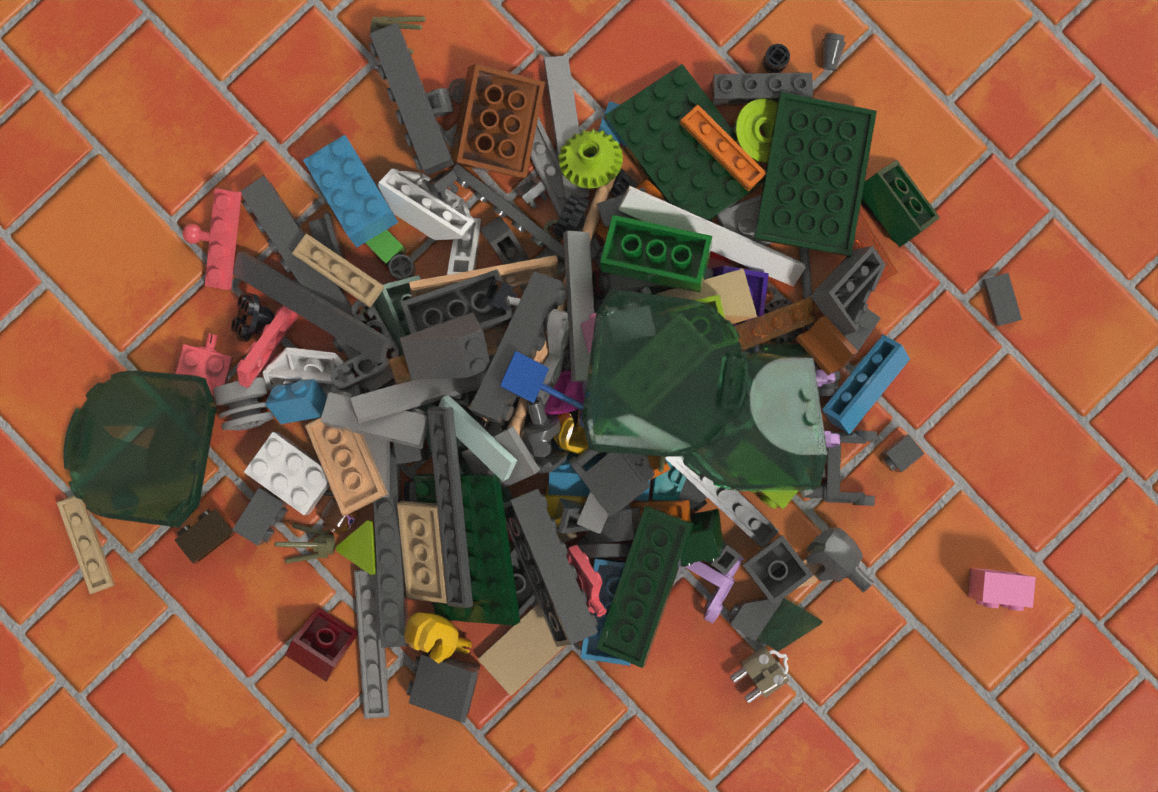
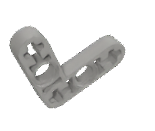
(558, 349)

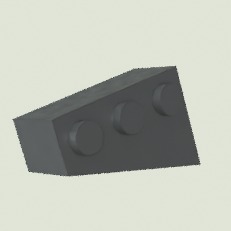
(848, 287)

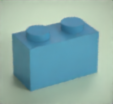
(296, 401)

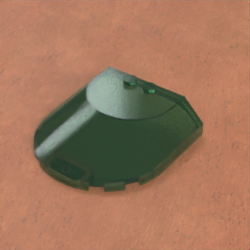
(661, 375)
(778, 431)
(141, 446)

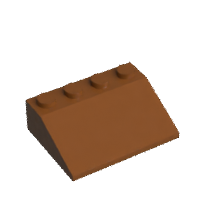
(497, 121)

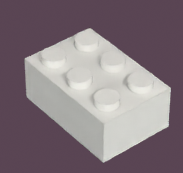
(289, 473)

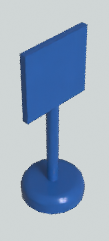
(526, 379)

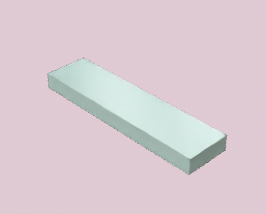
(480, 441)

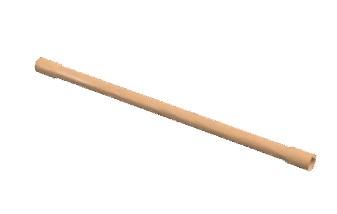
(590, 224)

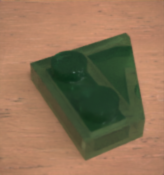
(787, 625)

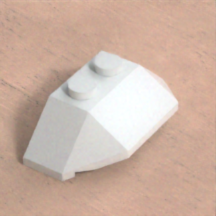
(424, 209)
(303, 365)

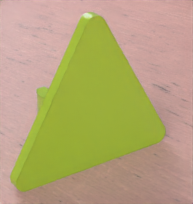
(360, 547)

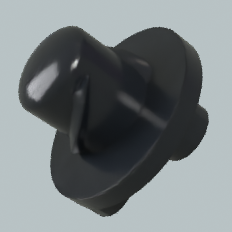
(250, 317)

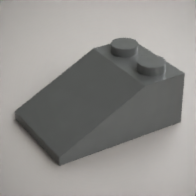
(447, 350)

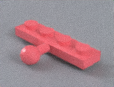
(221, 238)
(262, 351)

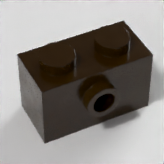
(204, 535)

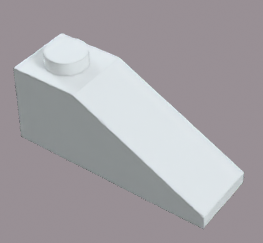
(465, 250)

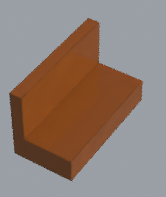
(827, 346)

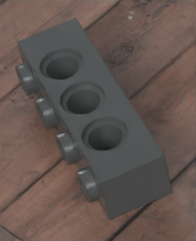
(744, 88)

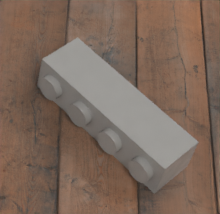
(400, 427)

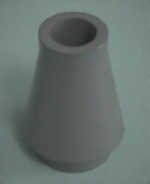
(832, 50)

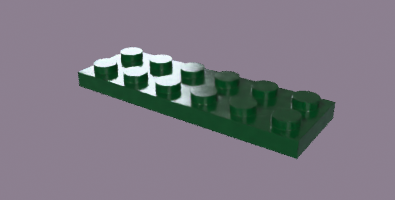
(645, 586)

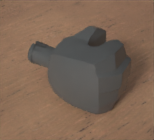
(538, 436)
(839, 556)

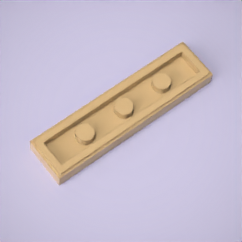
(338, 270)
(86, 544)

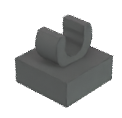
(441, 182)
(531, 190)

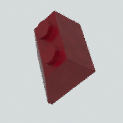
(321, 643)

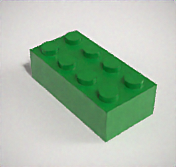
(656, 253)

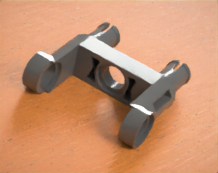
(831, 488)

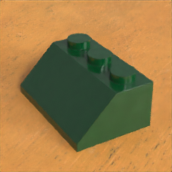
(898, 203)
(705, 539)

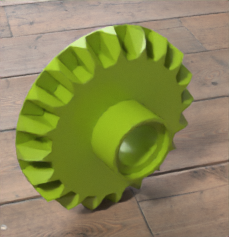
(753, 116)
(595, 170)

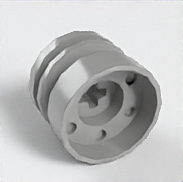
(243, 405)

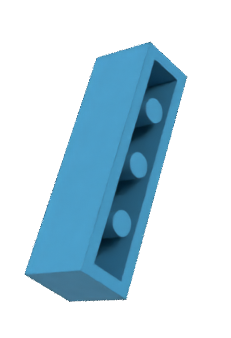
(866, 384)

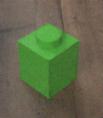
(386, 246)

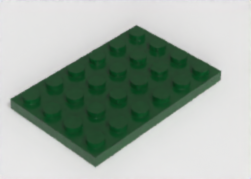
(669, 153)
(815, 174)
(487, 548)

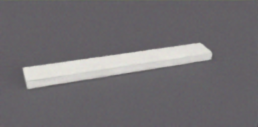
(723, 240)

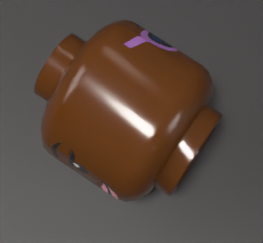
(334, 520)

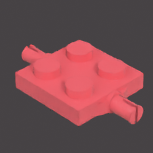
(205, 363)
(587, 579)

